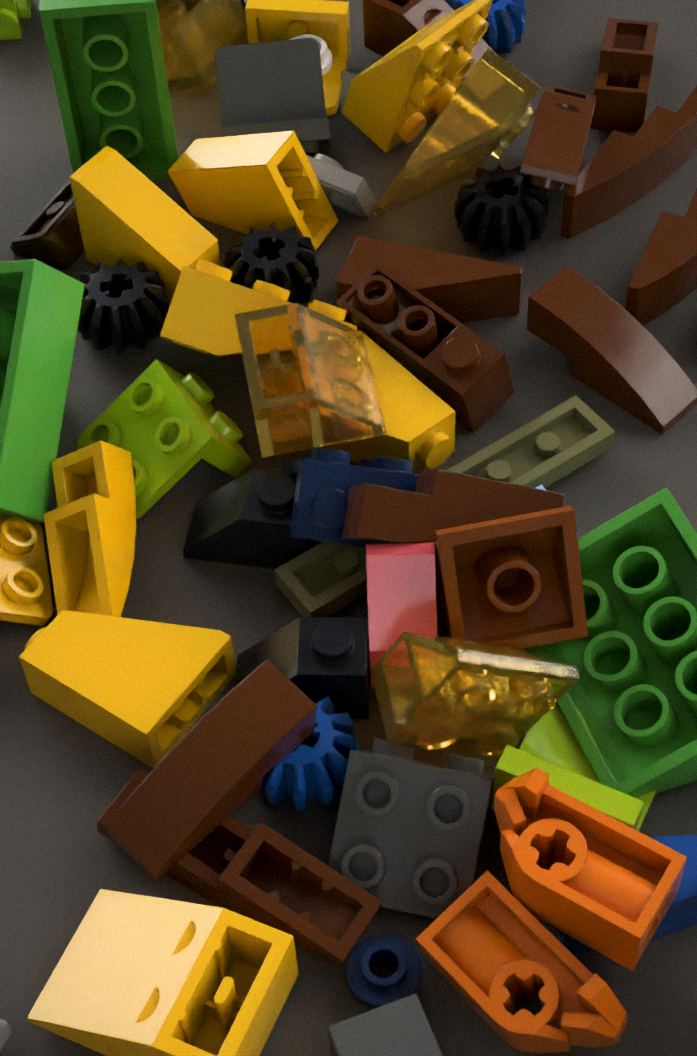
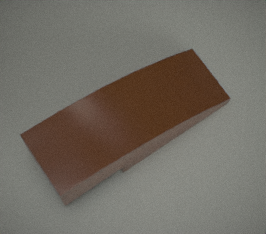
(624, 75)
(667, 266)
(610, 350)
(439, 502)
(213, 769)

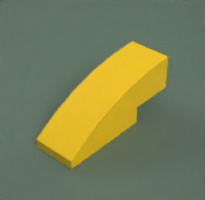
(92, 529)

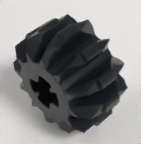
(500, 209)
(275, 258)
(122, 306)

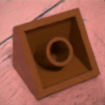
(512, 580)

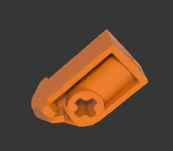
(605, 877)
(499, 950)

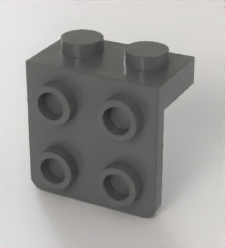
(273, 90)
(411, 826)

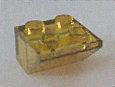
(307, 380)
(465, 692)

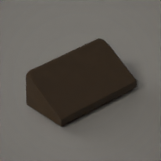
(53, 233)

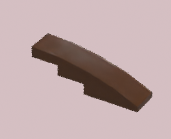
(630, 167)
(271, 883)

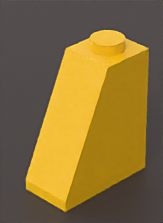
(254, 183)
(136, 221)
(415, 418)
(129, 677)

